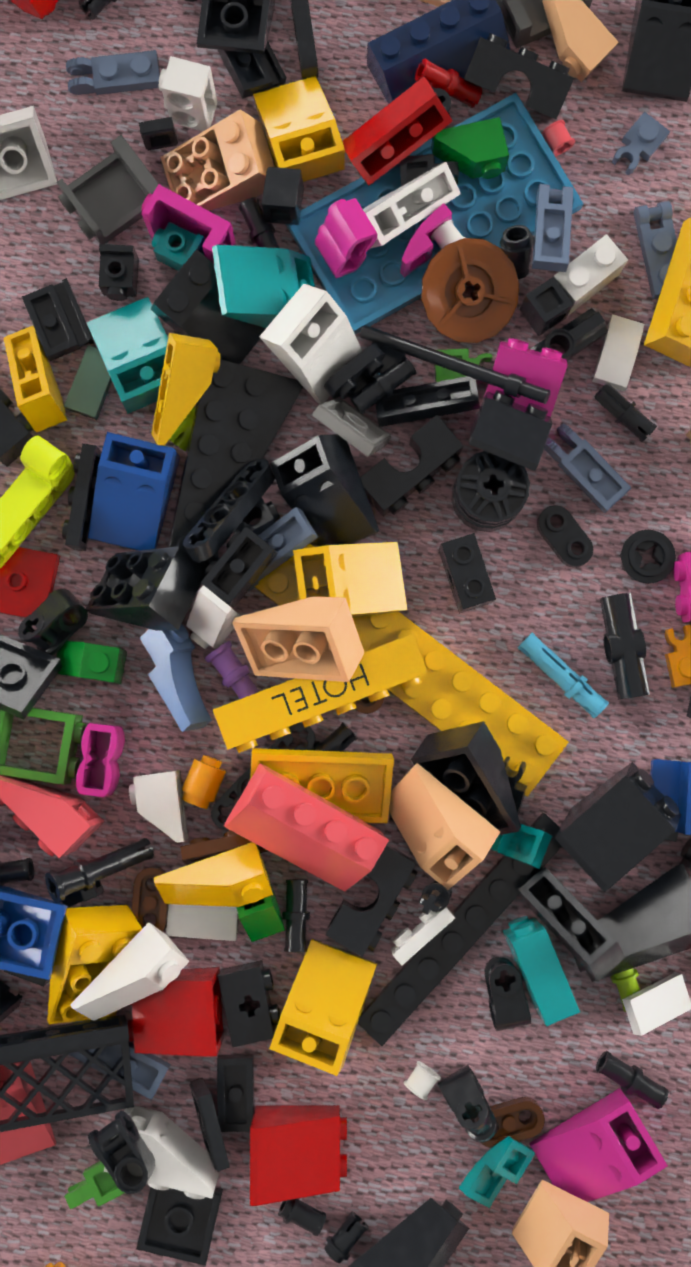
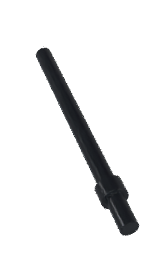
(513, 384)

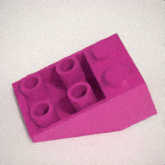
(599, 1150)

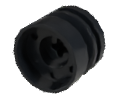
(477, 505)

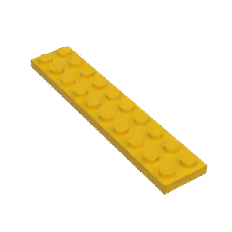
(451, 690)

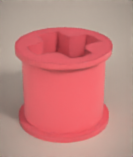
(558, 137)

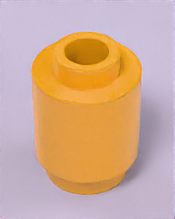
(203, 781)

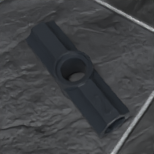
(576, 334)
(624, 646)

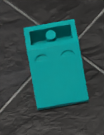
(258, 280)
(132, 351)

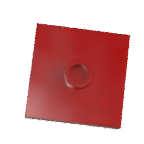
(27, 581)

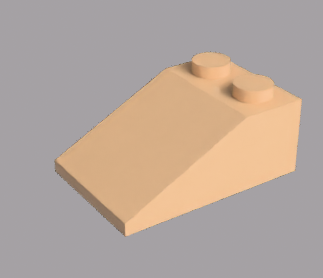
(302, 640)

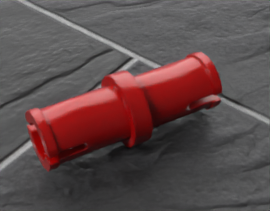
(450, 82)

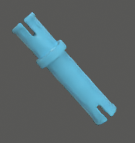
(573, 684)

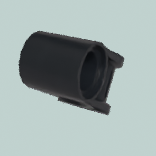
(55, 620)
(506, 999)
(467, 1102)
(121, 1150)

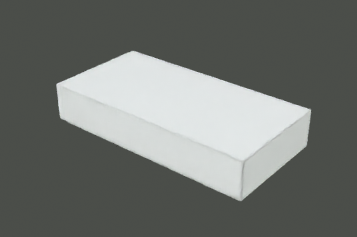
(202, 922)
(657, 1004)

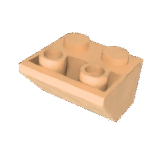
(561, 1229)

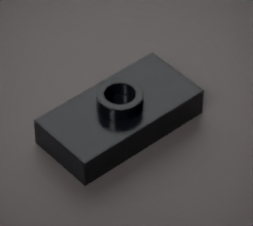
(235, 1092)

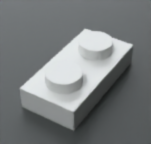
(410, 942)

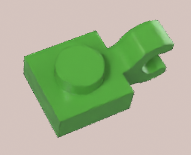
(96, 1185)

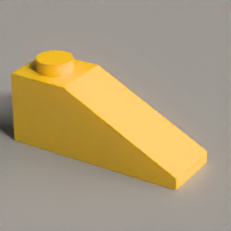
(184, 379)
(34, 380)
(220, 880)

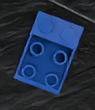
(132, 492)

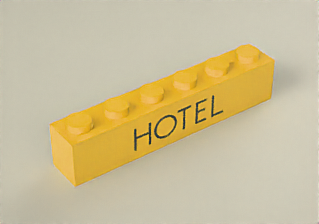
(307, 699)

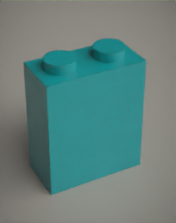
(540, 970)

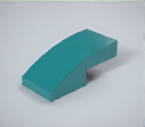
(524, 846)
(502, 1162)

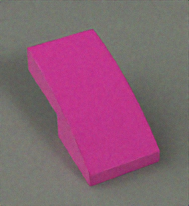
(420, 246)

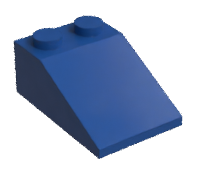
(29, 932)

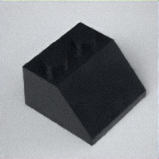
(511, 429)

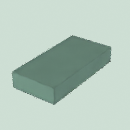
(89, 385)

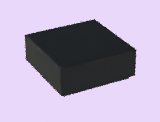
(158, 133)

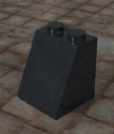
(618, 825)

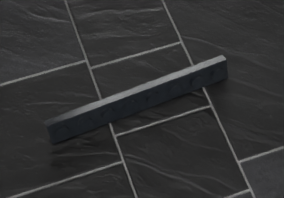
(446, 949)

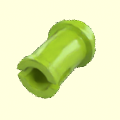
(182, 434)
(626, 983)

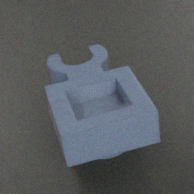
(641, 141)

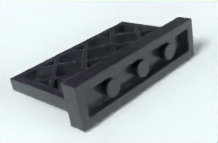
(61, 1041)

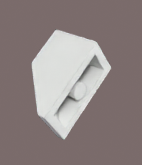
(160, 802)

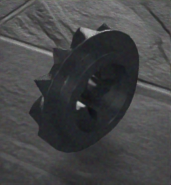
(663, 555)

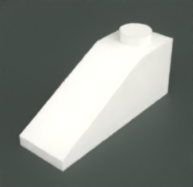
(411, 203)
(210, 619)
(135, 973)

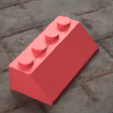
(306, 829)

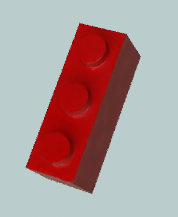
(396, 131)

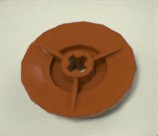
(494, 297)

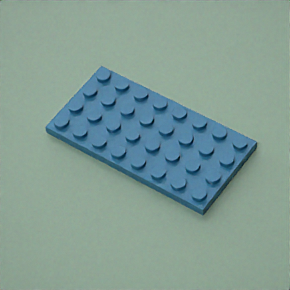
(479, 212)

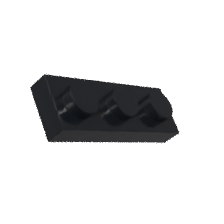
(428, 401)
(81, 498)

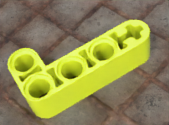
(32, 493)

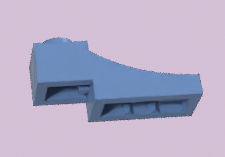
(175, 676)

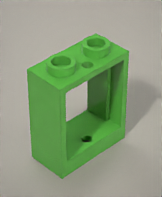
(68, 762)

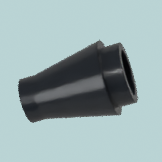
(518, 245)

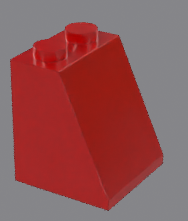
(181, 1017)
(295, 1152)

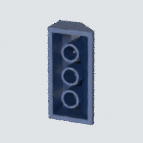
(442, 36)

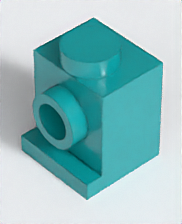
(175, 256)

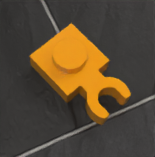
(680, 660)

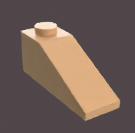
(578, 36)

